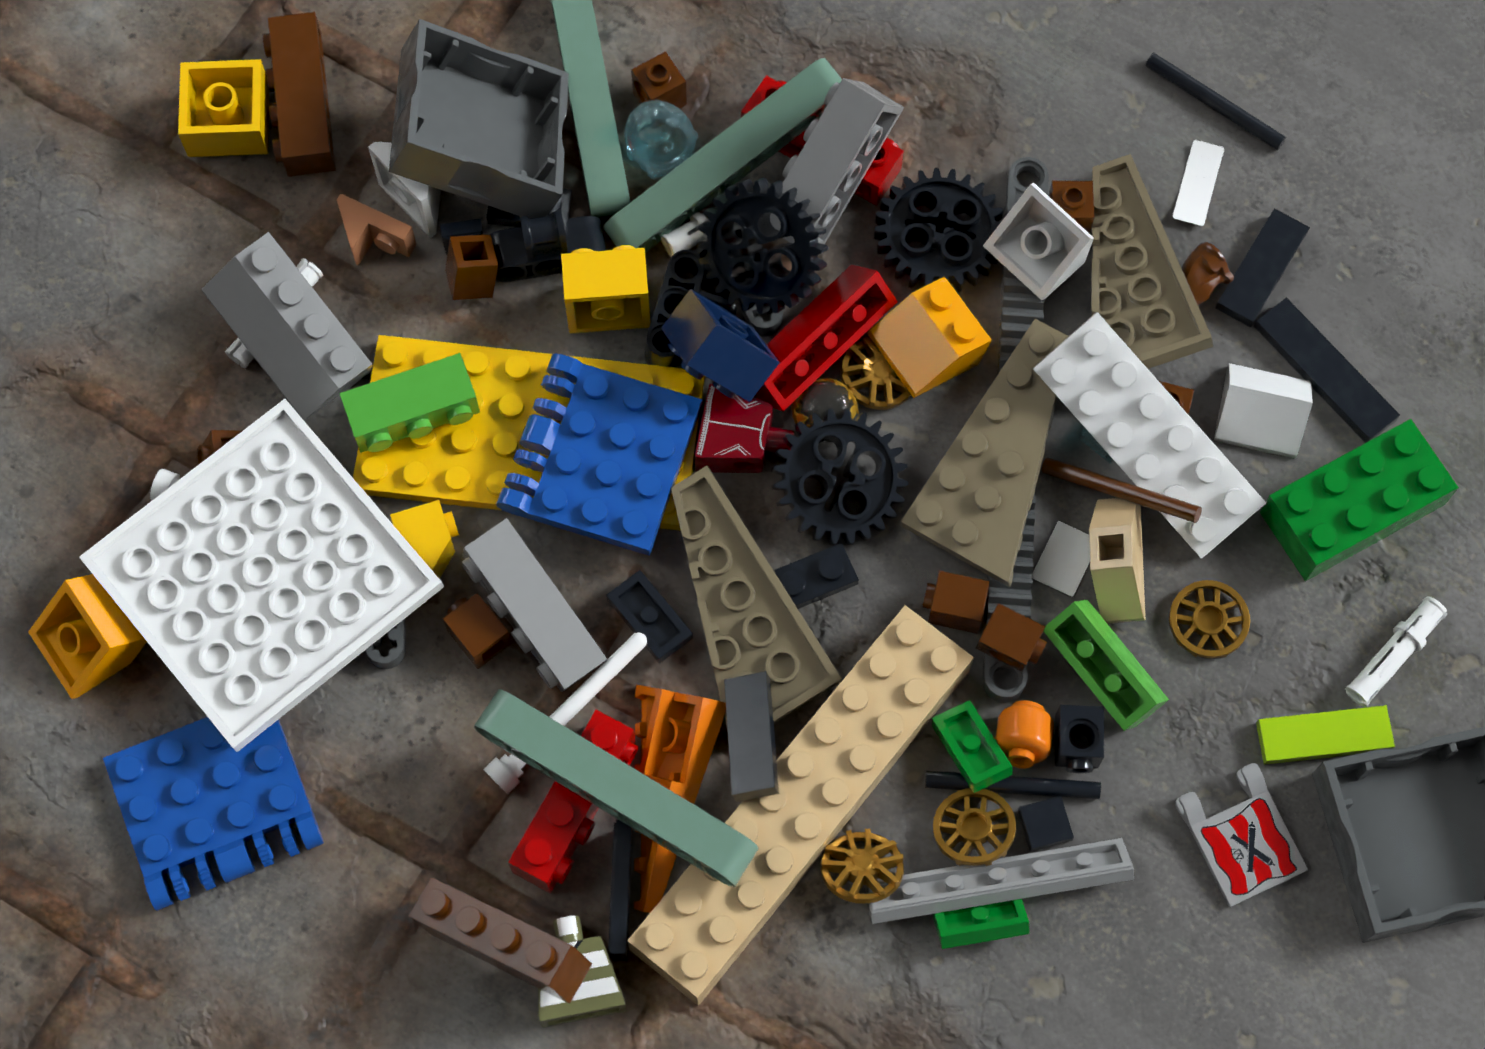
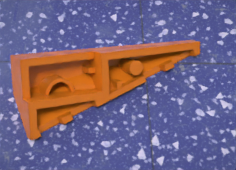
(675, 752)

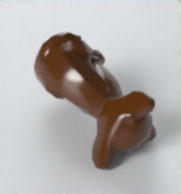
(1205, 270)

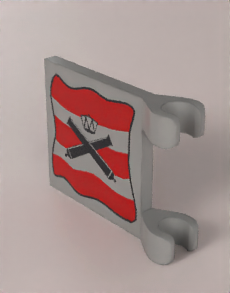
(1245, 844)

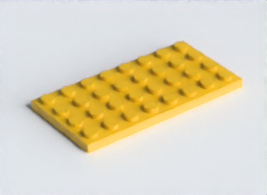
(472, 459)

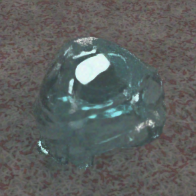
(659, 137)

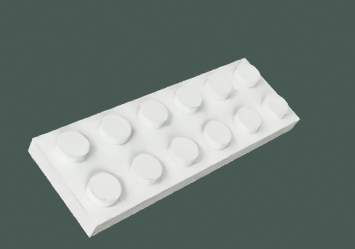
(1148, 432)

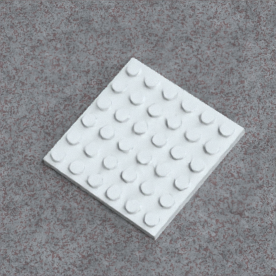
(261, 574)

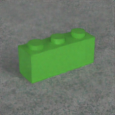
(410, 403)
(1105, 664)

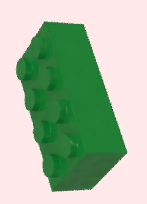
(1358, 499)

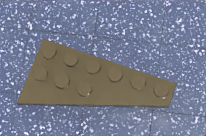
(1136, 272)
(989, 474)
(744, 605)

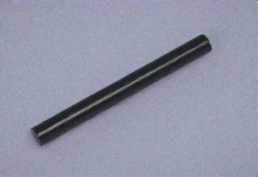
(1215, 101)
(1019, 785)

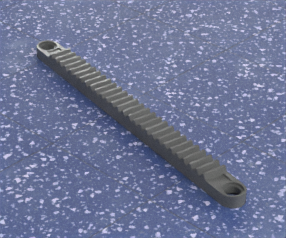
(1017, 313)

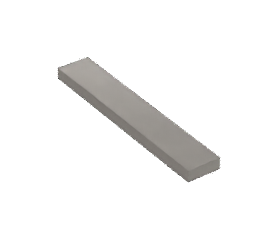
(1004, 880)

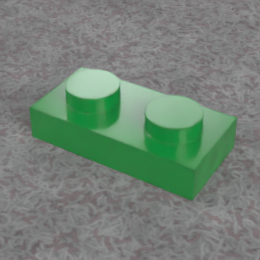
(972, 746)
(981, 923)

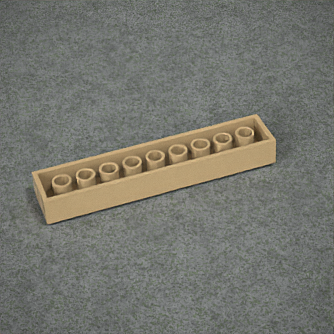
(821, 785)

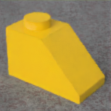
(428, 533)

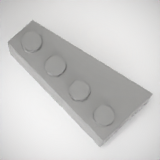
(532, 606)

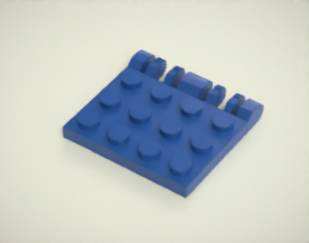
(608, 457)
(201, 798)

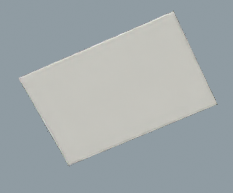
(1064, 559)

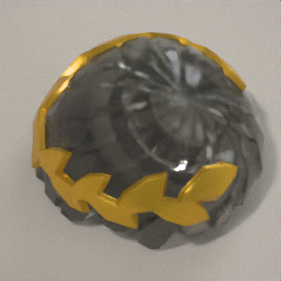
(822, 396)

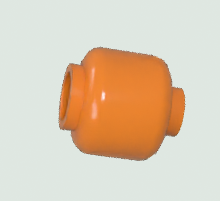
(1025, 733)

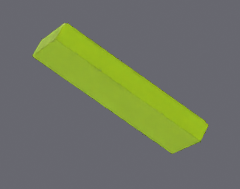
(1324, 734)

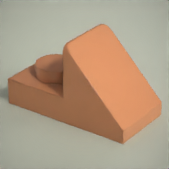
(368, 225)

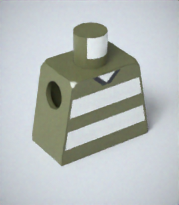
(598, 992)

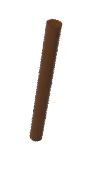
(1122, 490)

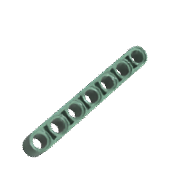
(591, 107)
(724, 159)
(616, 788)

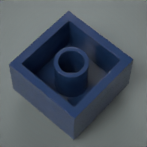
(719, 347)

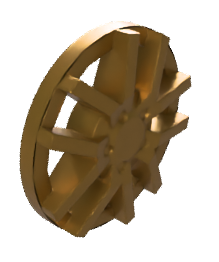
(875, 374)
(1209, 619)
(974, 827)
(862, 866)

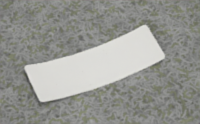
(1198, 182)

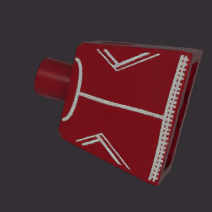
(736, 434)

